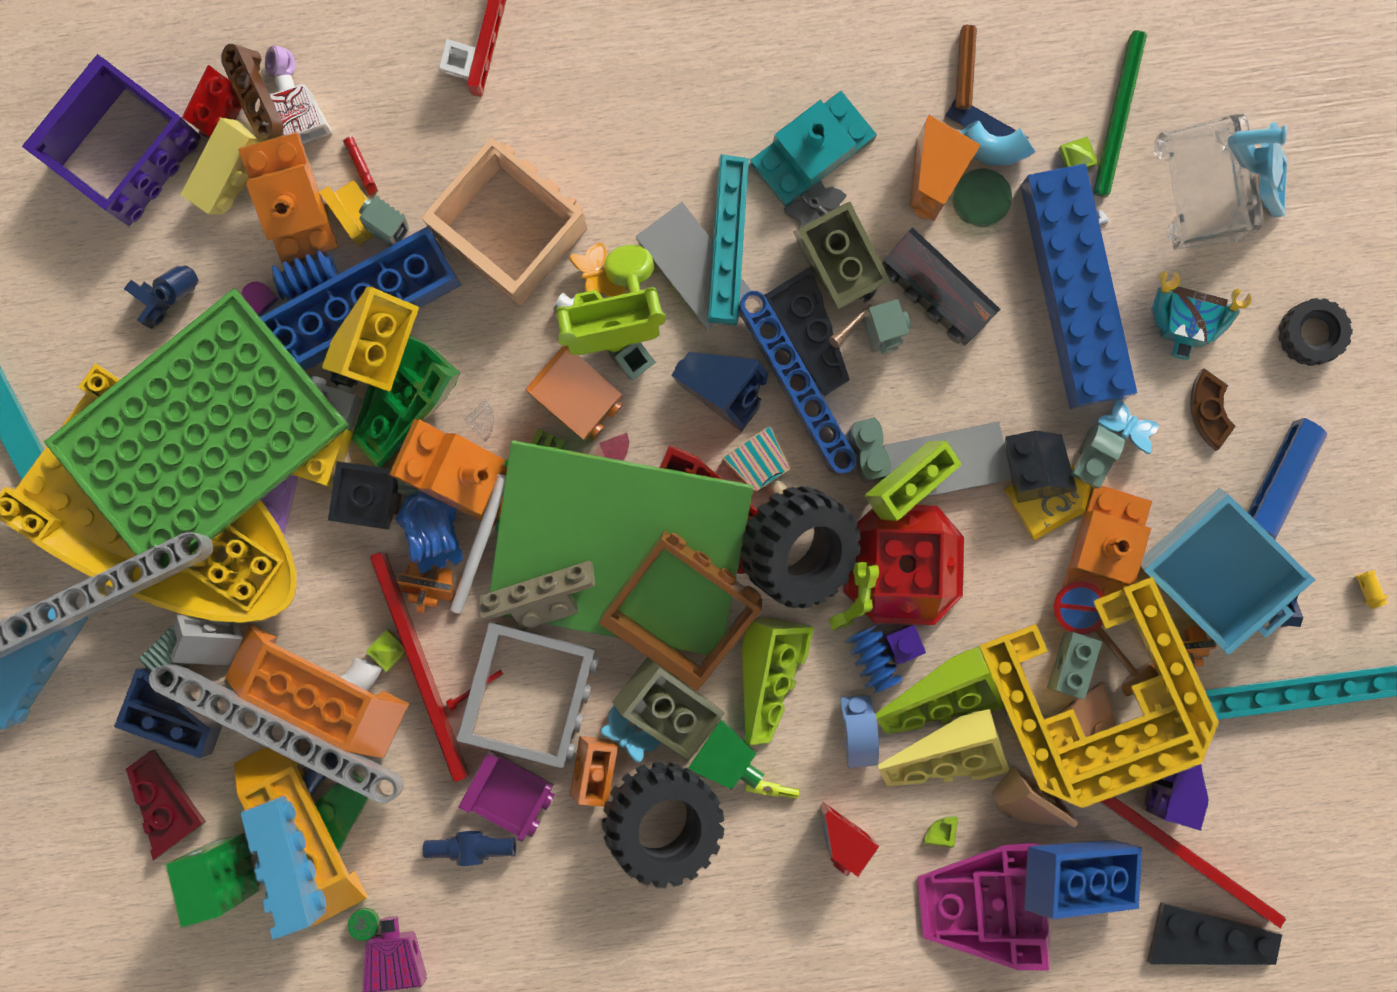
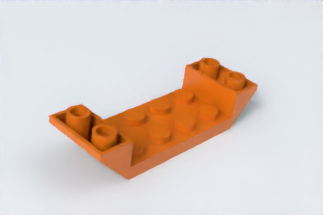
(313, 696)

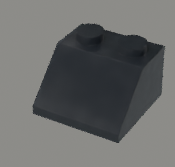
(1038, 465)

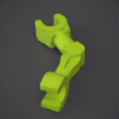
(866, 579)

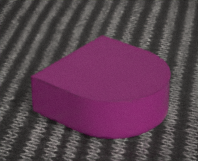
(259, 296)

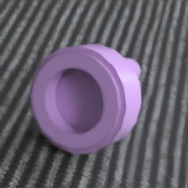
(277, 60)

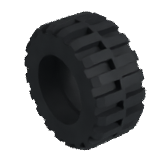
(775, 532)
(693, 845)

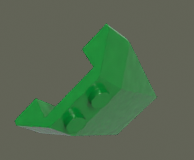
(417, 391)

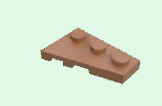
(1093, 712)

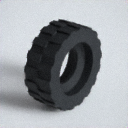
(1337, 323)

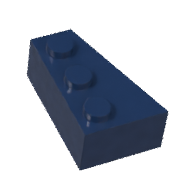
(165, 720)

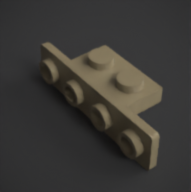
(539, 598)

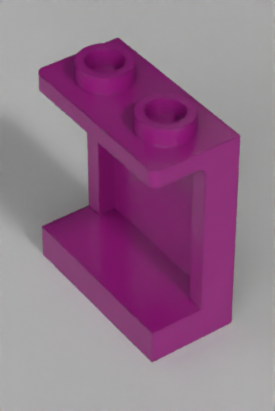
(508, 795)

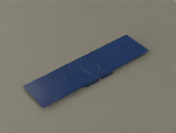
(967, 117)

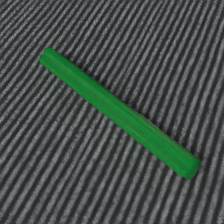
(1120, 113)

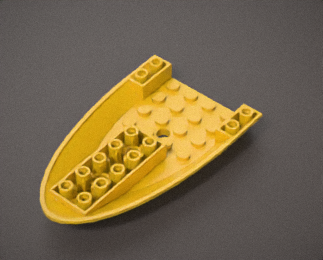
(61, 519)

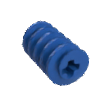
(303, 275)
(873, 659)

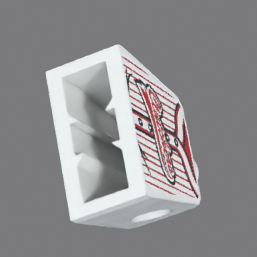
(299, 110)

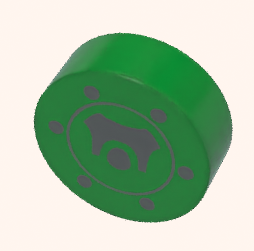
(363, 924)

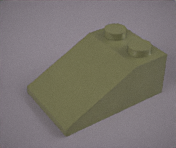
(842, 255)
(667, 708)

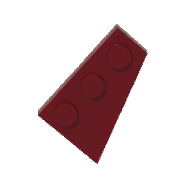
(163, 803)

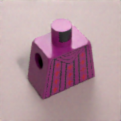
(393, 959)

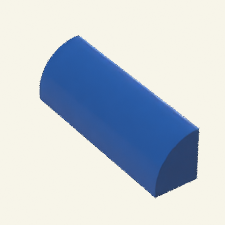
(1287, 475)

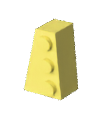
(220, 169)

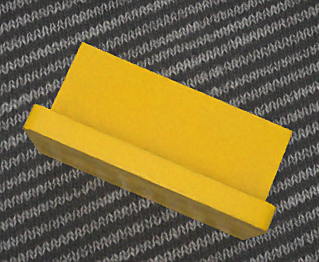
(346, 206)

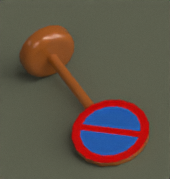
(1077, 614)

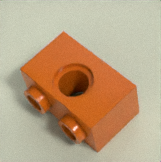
(593, 771)

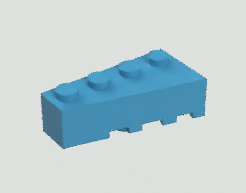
(29, 669)
(283, 866)

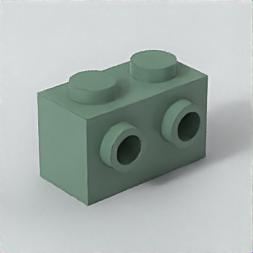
(886, 326)

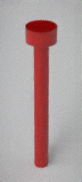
(452, 704)

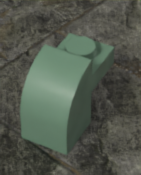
(633, 360)
(1097, 456)

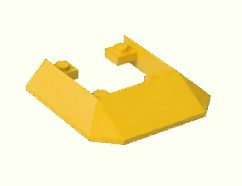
(1161, 742)

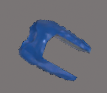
(429, 531)

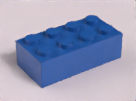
(1083, 878)

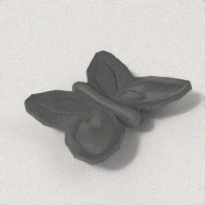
(814, 203)

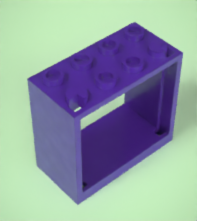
(80, 112)

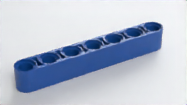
(796, 368)

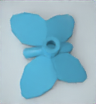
(1128, 426)
(635, 743)

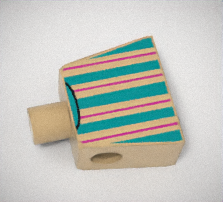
(759, 462)

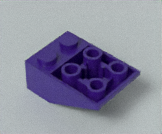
(1180, 798)

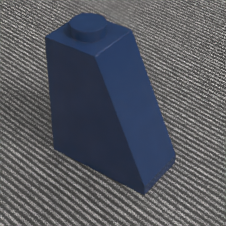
(723, 384)

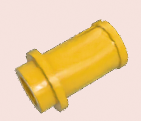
(1372, 589)

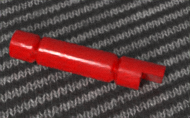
(360, 165)

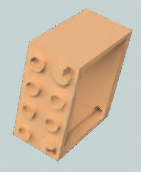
(466, 188)

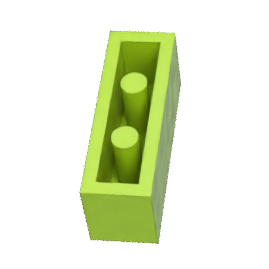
(913, 480)

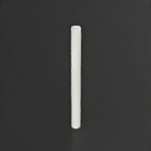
(479, 544)

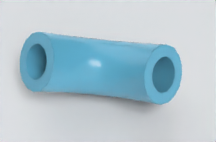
(998, 149)

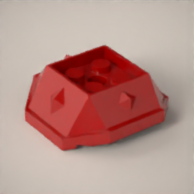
(937, 569)

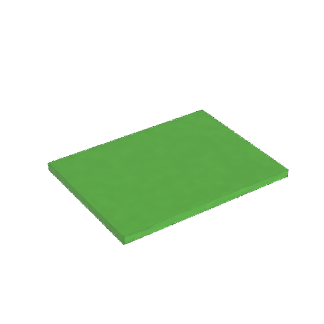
(197, 430)
(611, 512)

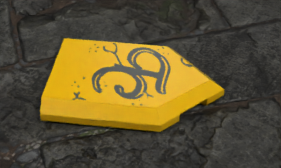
(1049, 513)

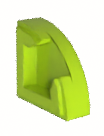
(942, 832)

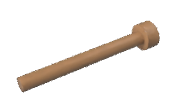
(836, 340)

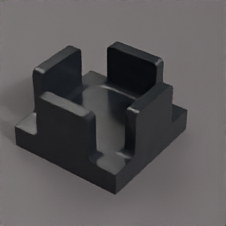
(363, 496)

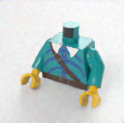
(1192, 316)

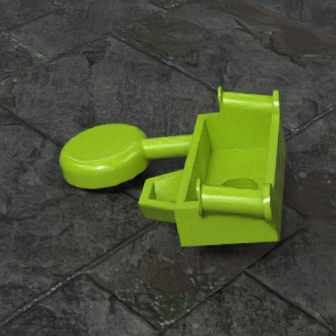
(614, 321)

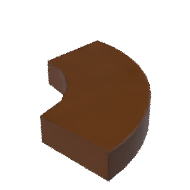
(1209, 410)

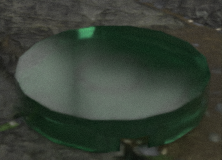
(982, 197)

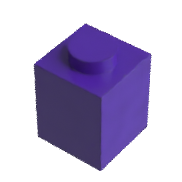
(904, 644)

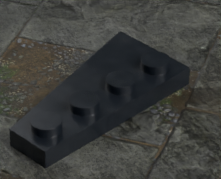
(807, 325)
(1204, 939)

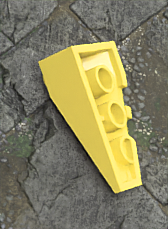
(957, 749)

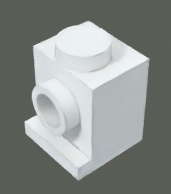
(457, 59)

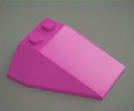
(982, 910)

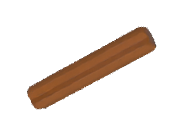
(966, 67)

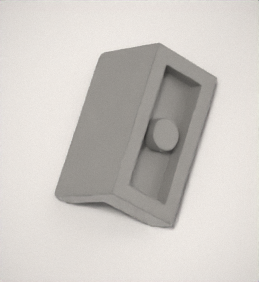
(205, 641)

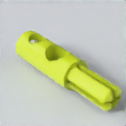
(776, 790)

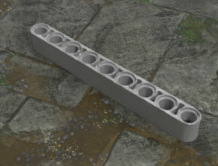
(94, 592)
(262, 732)

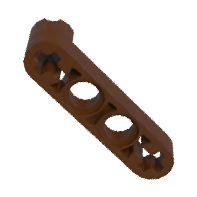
(239, 63)

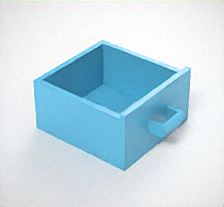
(1226, 572)

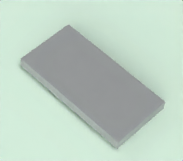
(684, 257)
(977, 448)

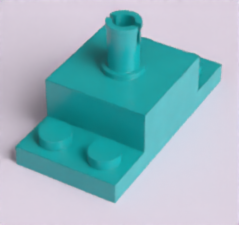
(812, 147)

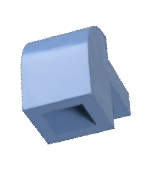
(860, 731)

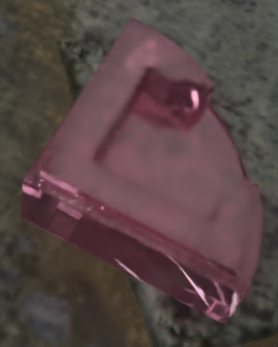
(616, 447)

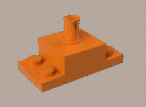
(287, 197)
(448, 468)
(1110, 540)

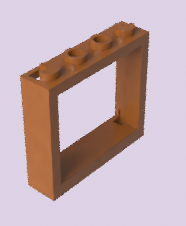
(657, 649)

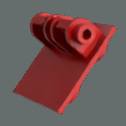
(211, 100)

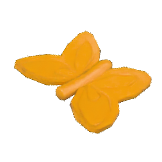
(592, 272)

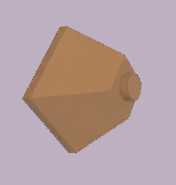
(1021, 797)

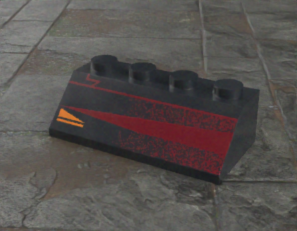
(939, 288)

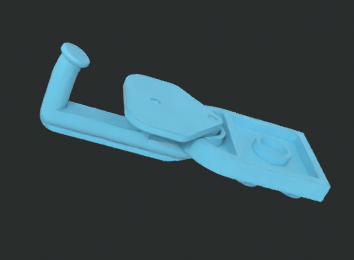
(1266, 161)

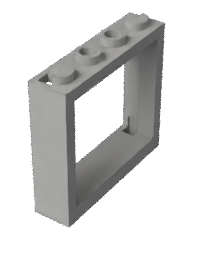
(479, 685)

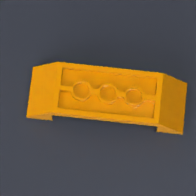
(272, 775)

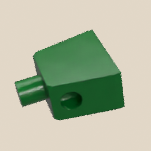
(726, 758)

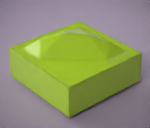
(1078, 153)
(386, 650)

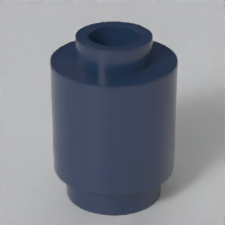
(175, 284)

